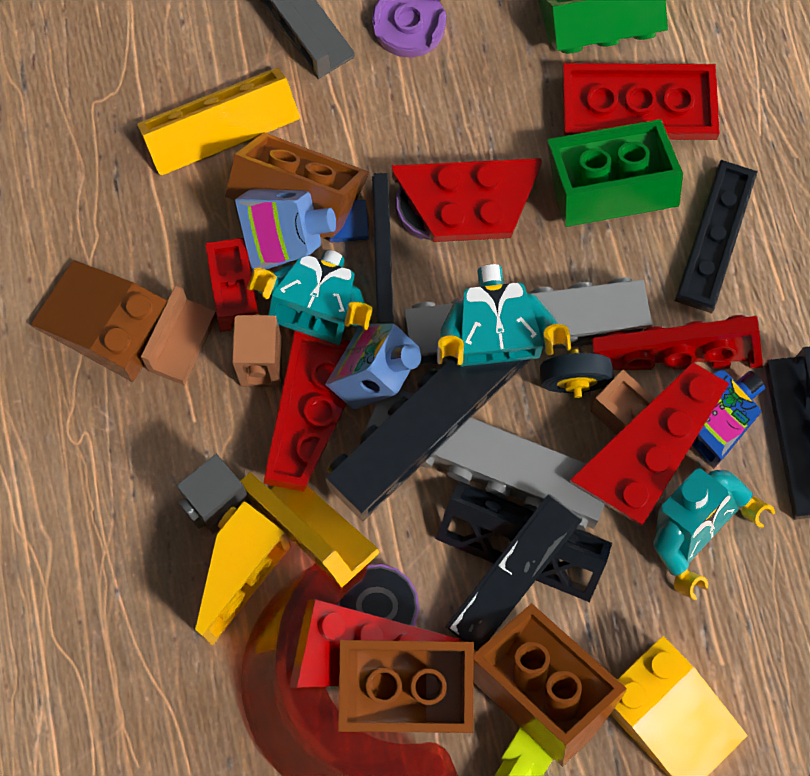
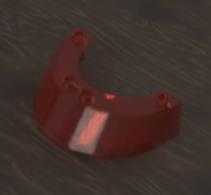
(301, 724)

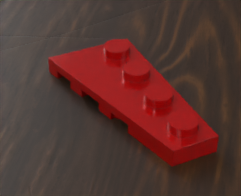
(680, 346)
(305, 412)
(323, 628)

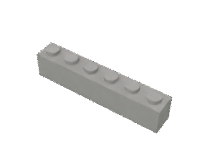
(583, 308)
(507, 465)

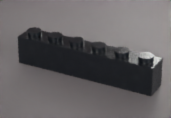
(414, 432)

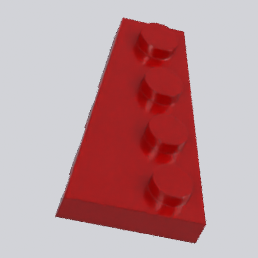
(647, 452)

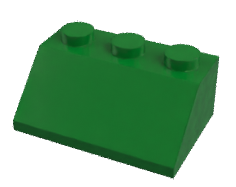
(601, 22)
(614, 173)

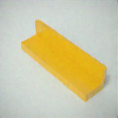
(219, 121)
(314, 528)

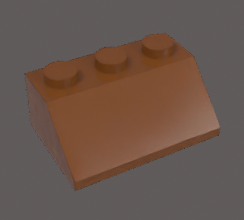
(282, 165)
(546, 683)

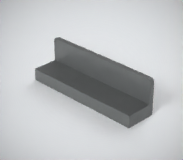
(311, 34)

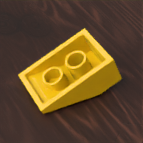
(240, 562)
(675, 713)

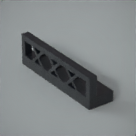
(790, 400)
(507, 519)

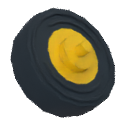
(576, 373)

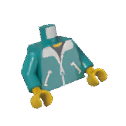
(314, 296)
(498, 324)
(695, 517)

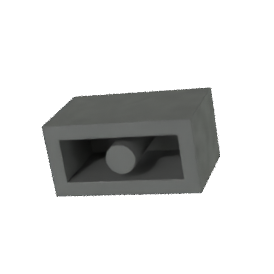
(211, 493)

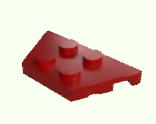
(468, 197)

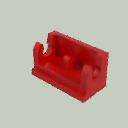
(229, 279)

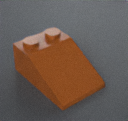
(101, 317)
(406, 686)

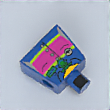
(730, 417)

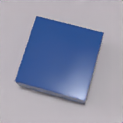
(355, 226)

